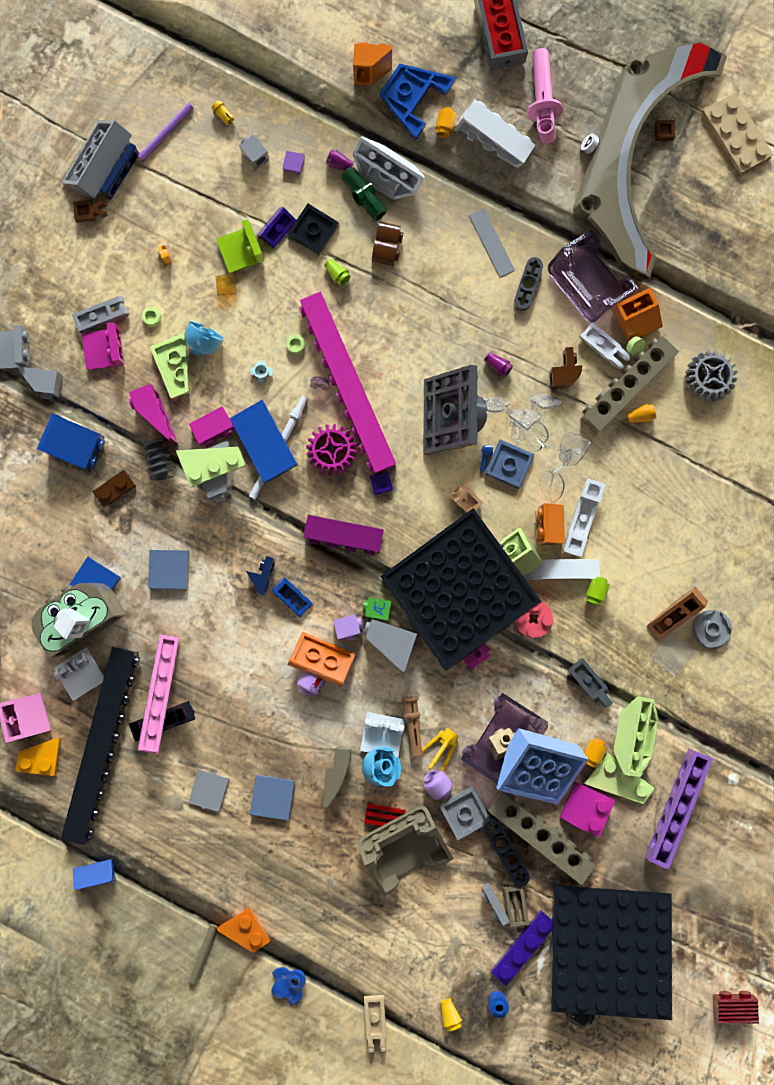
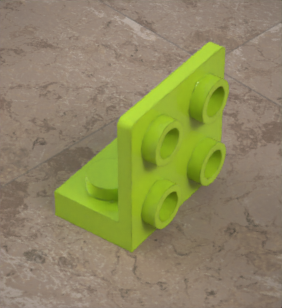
(240, 248)

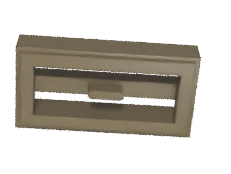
(513, 889)

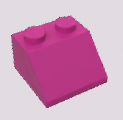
(587, 809)

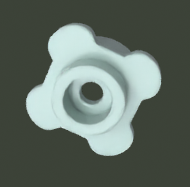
(261, 376)

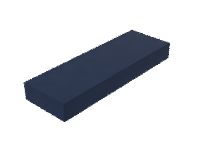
(120, 171)

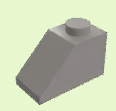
(44, 382)

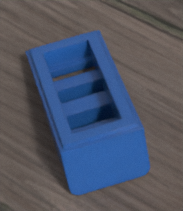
(303, 608)

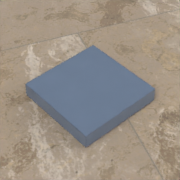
(509, 464)
(168, 569)
(272, 797)

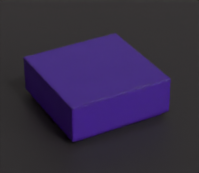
(381, 483)

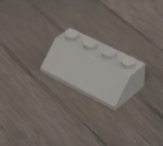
(97, 158)

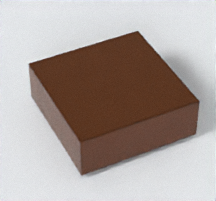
(664, 130)

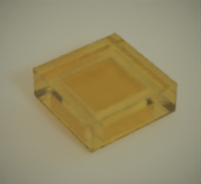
(226, 285)

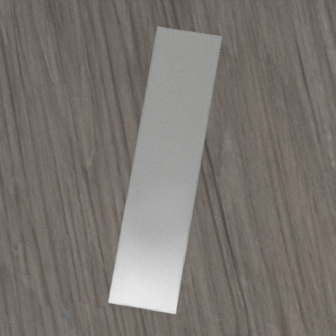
(492, 242)

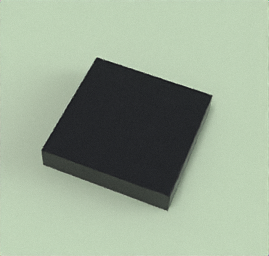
(313, 229)

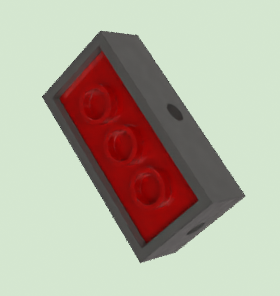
(501, 32)

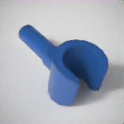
(486, 451)

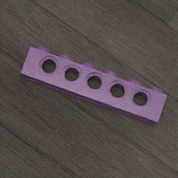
(678, 808)

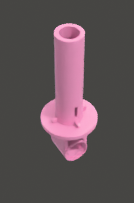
(545, 108)

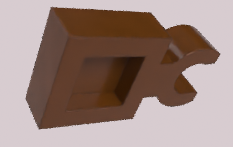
(86, 210)

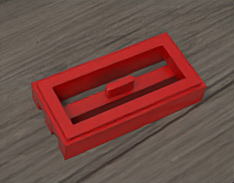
(380, 815)

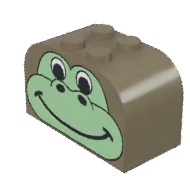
(89, 599)

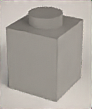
(254, 151)

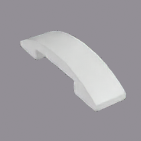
(583, 517)
(565, 569)

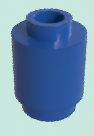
(498, 998)

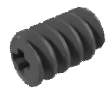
(157, 460)

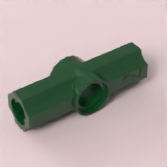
(364, 193)

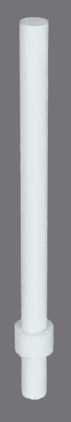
(295, 414)

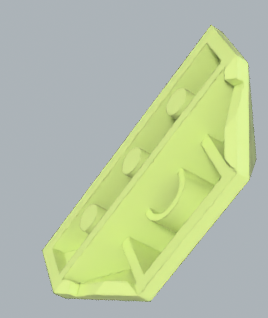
(636, 736)

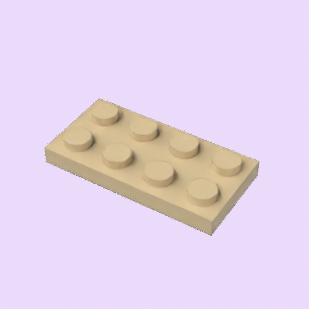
(737, 133)

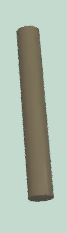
(203, 953)

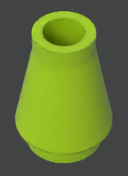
(337, 272)

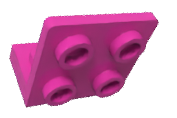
(103, 348)

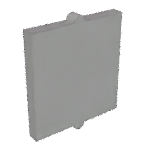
(208, 790)

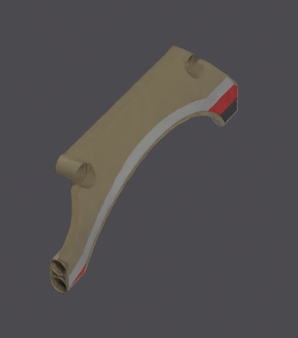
(608, 175)

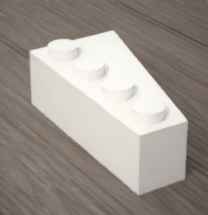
(494, 134)

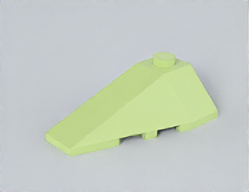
(521, 551)

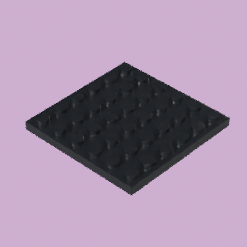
(460, 589)
(611, 952)

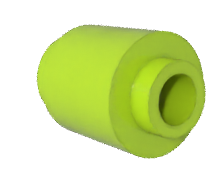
(597, 591)

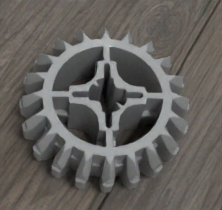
(723, 388)

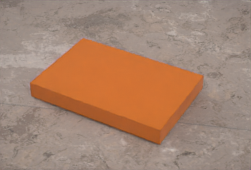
(321, 659)

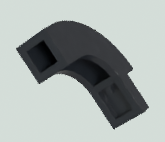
(174, 717)

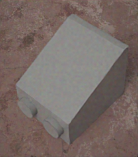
(219, 488)
(391, 641)

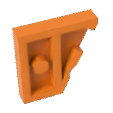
(245, 930)

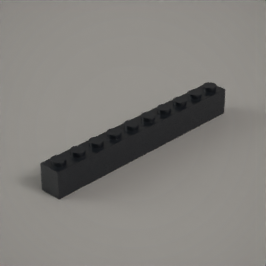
(100, 745)

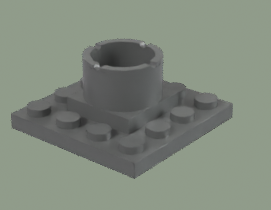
(452, 410)

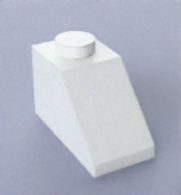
(71, 624)

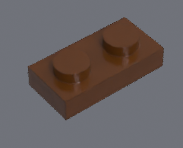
(114, 488)

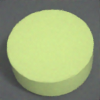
(151, 317)
(295, 344)
(635, 346)

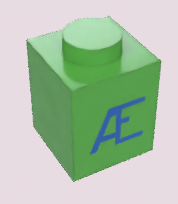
(377, 608)

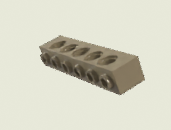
(663, 350)
(578, 871)

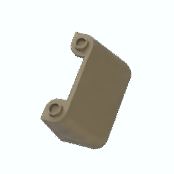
(401, 847)

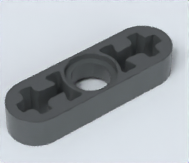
(537, 273)

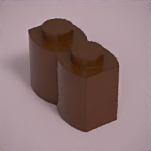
(386, 244)

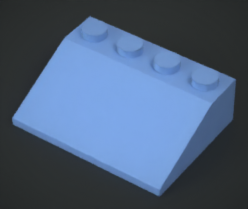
(540, 766)

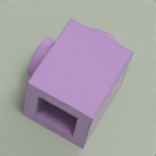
(348, 627)

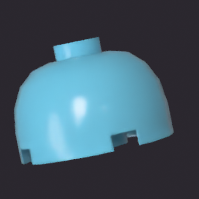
(202, 340)
(381, 767)

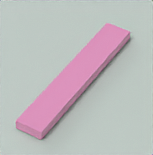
(158, 694)

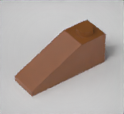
(678, 613)

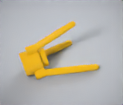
(448, 739)

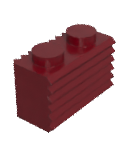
(735, 1008)

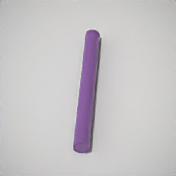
(166, 131)

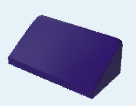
(276, 227)

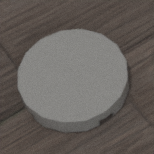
(712, 628)

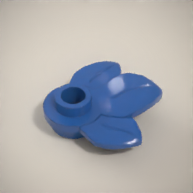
(286, 986)

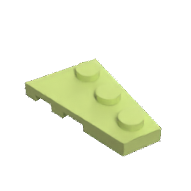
(173, 365)
(610, 778)

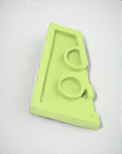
(208, 464)

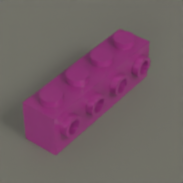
(343, 534)

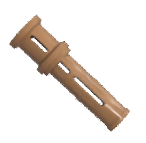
(412, 716)

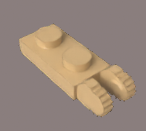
(375, 1021)

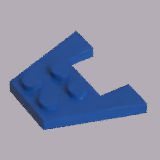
(407, 89)

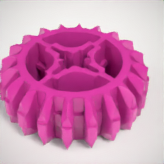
(328, 433)

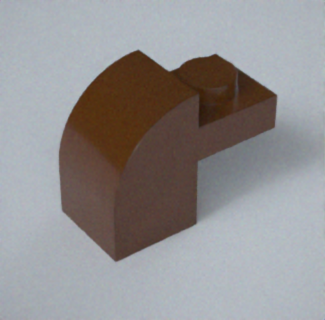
(566, 375)

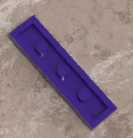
(523, 948)

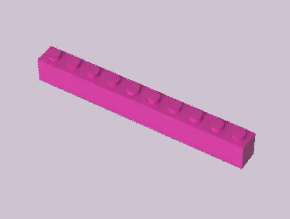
(348, 383)

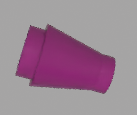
(338, 160)
(499, 365)

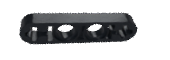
(505, 851)

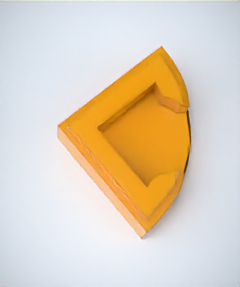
(164, 254)

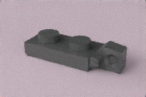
(590, 682)

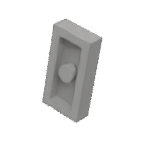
(490, 897)

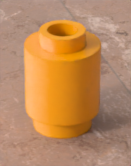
(445, 122)
(595, 752)

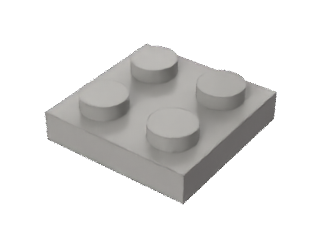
(464, 812)

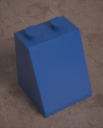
(71, 442)

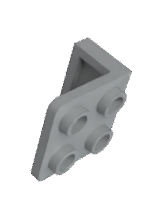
(14, 348)

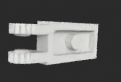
(604, 345)

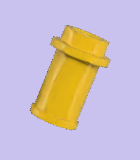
(219, 109)

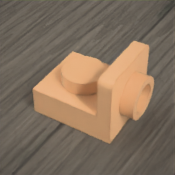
(465, 498)

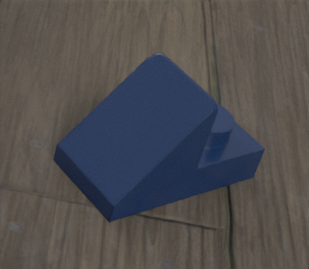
(262, 580)

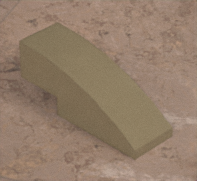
(335, 774)

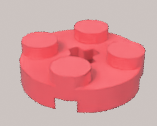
(539, 629)

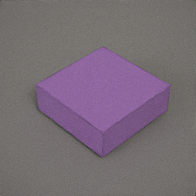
(293, 162)

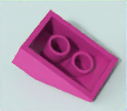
(149, 404)

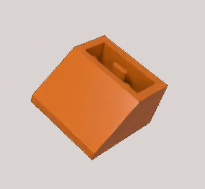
(371, 62)
(638, 315)
(551, 524)

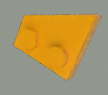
(40, 758)

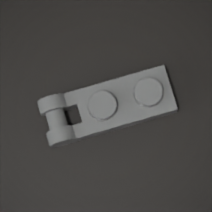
(100, 314)

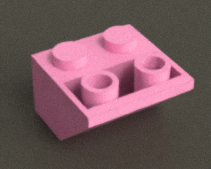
(24, 717)

